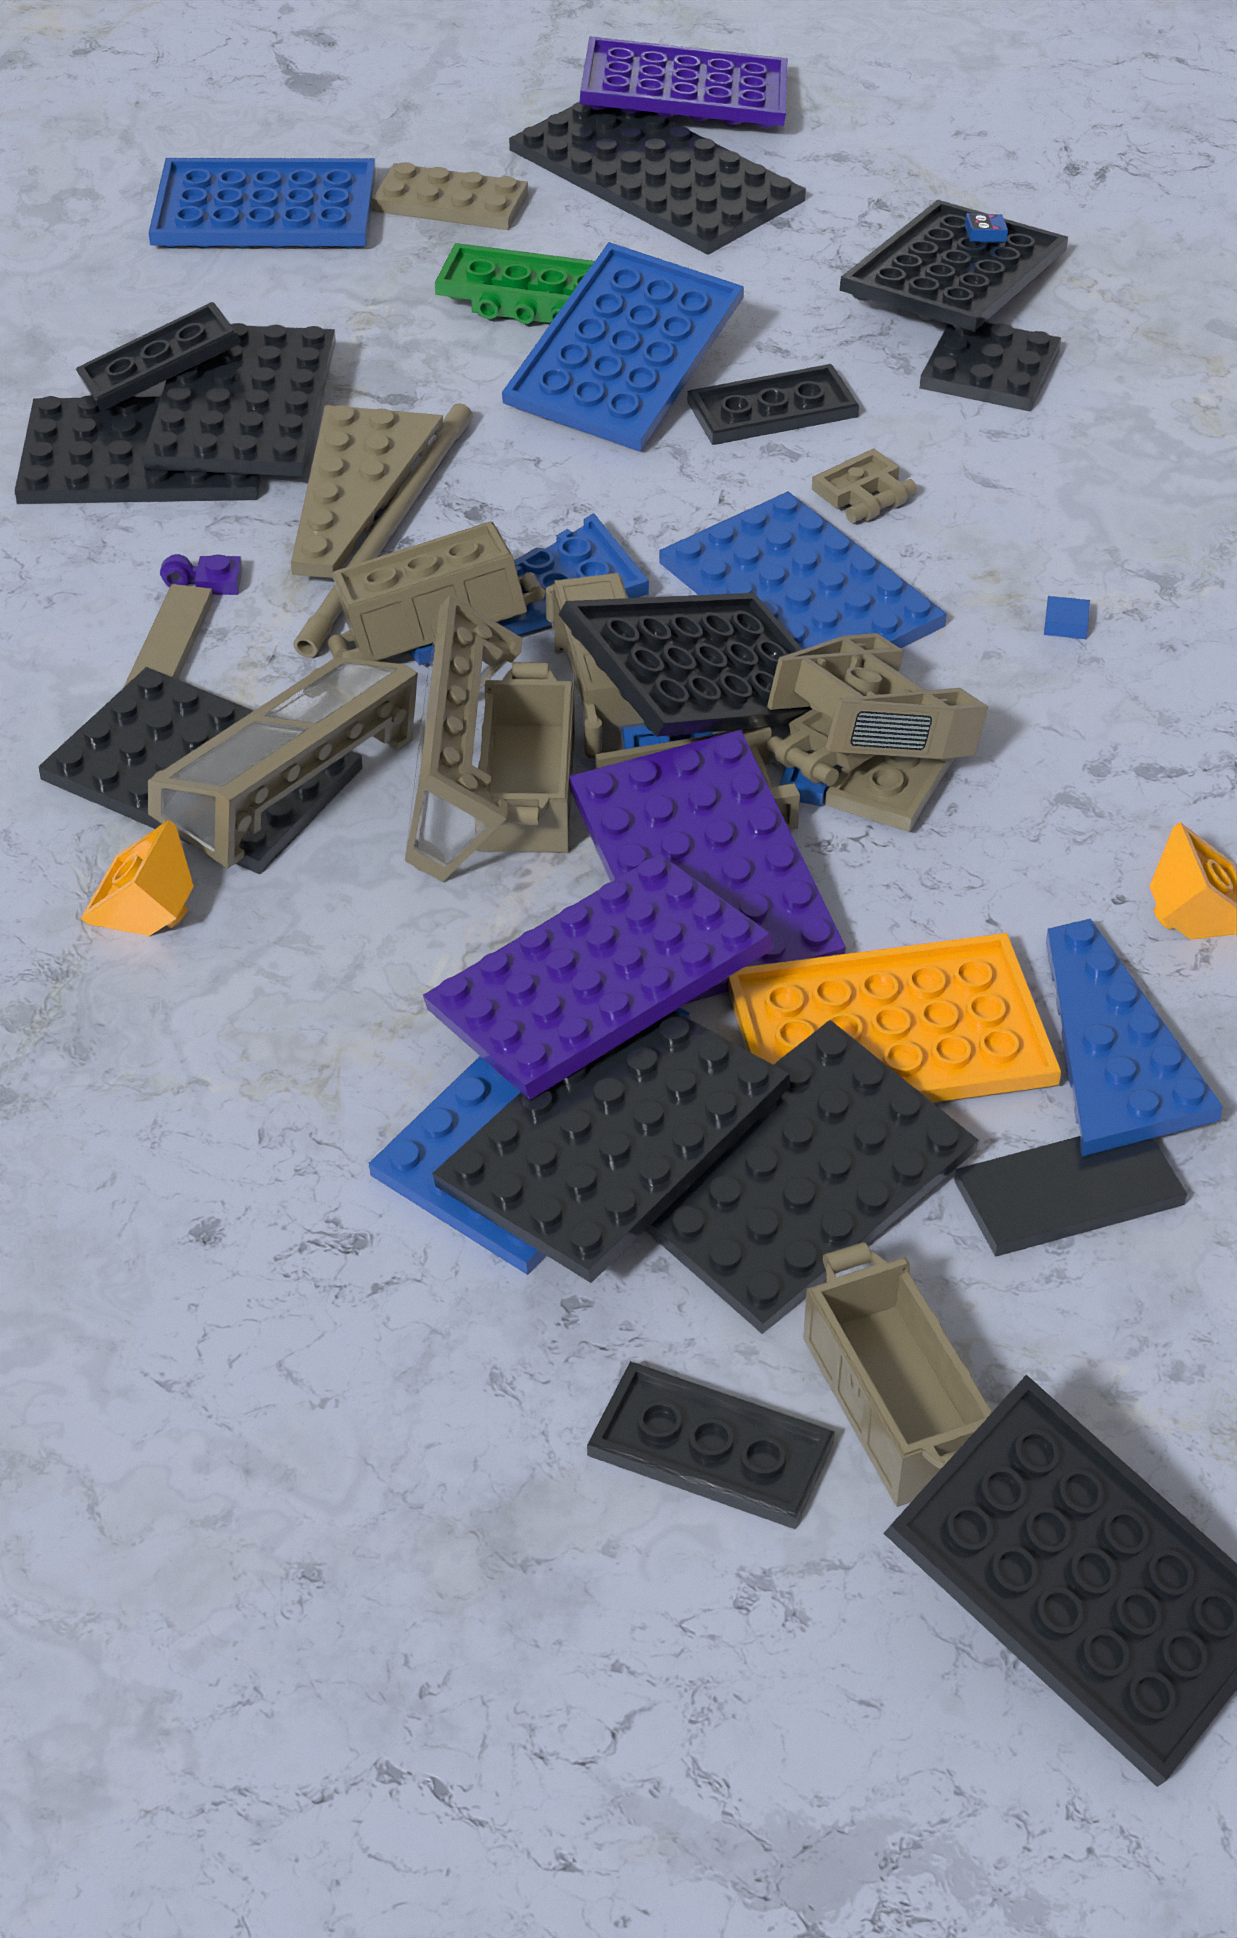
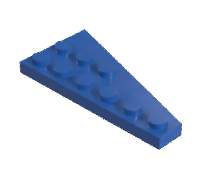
(574, 555)
(1119, 1054)

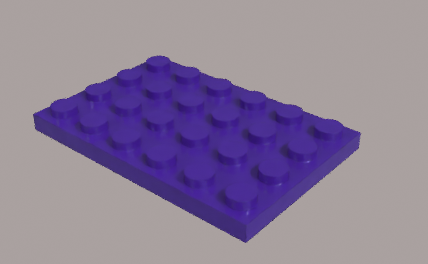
(685, 82)
(718, 824)
(596, 974)

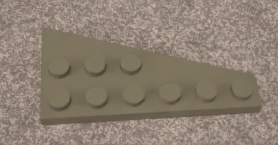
(354, 472)

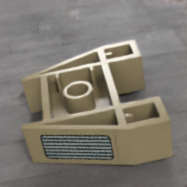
(874, 704)

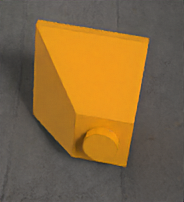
(144, 886)
(1195, 887)

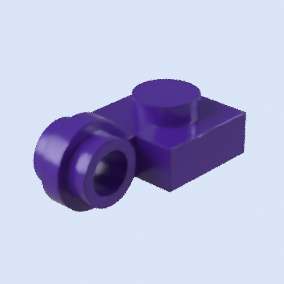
(214, 572)

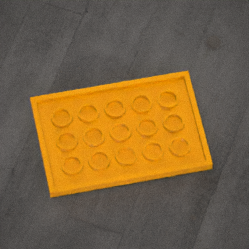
(936, 1013)

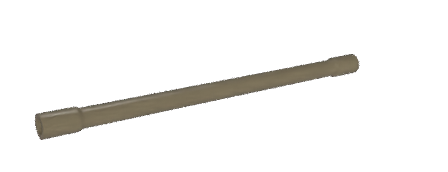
(320, 624)

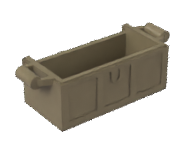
(397, 596)
(600, 699)
(529, 757)
(891, 1368)

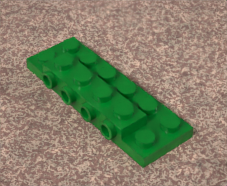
(510, 281)

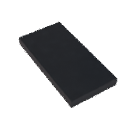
(158, 356)
(772, 404)
(1060, 1194)
(711, 1444)

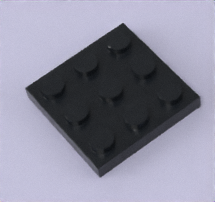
(991, 364)

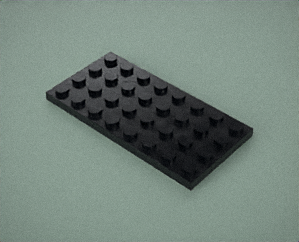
(659, 173)

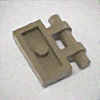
(859, 477)
(809, 733)

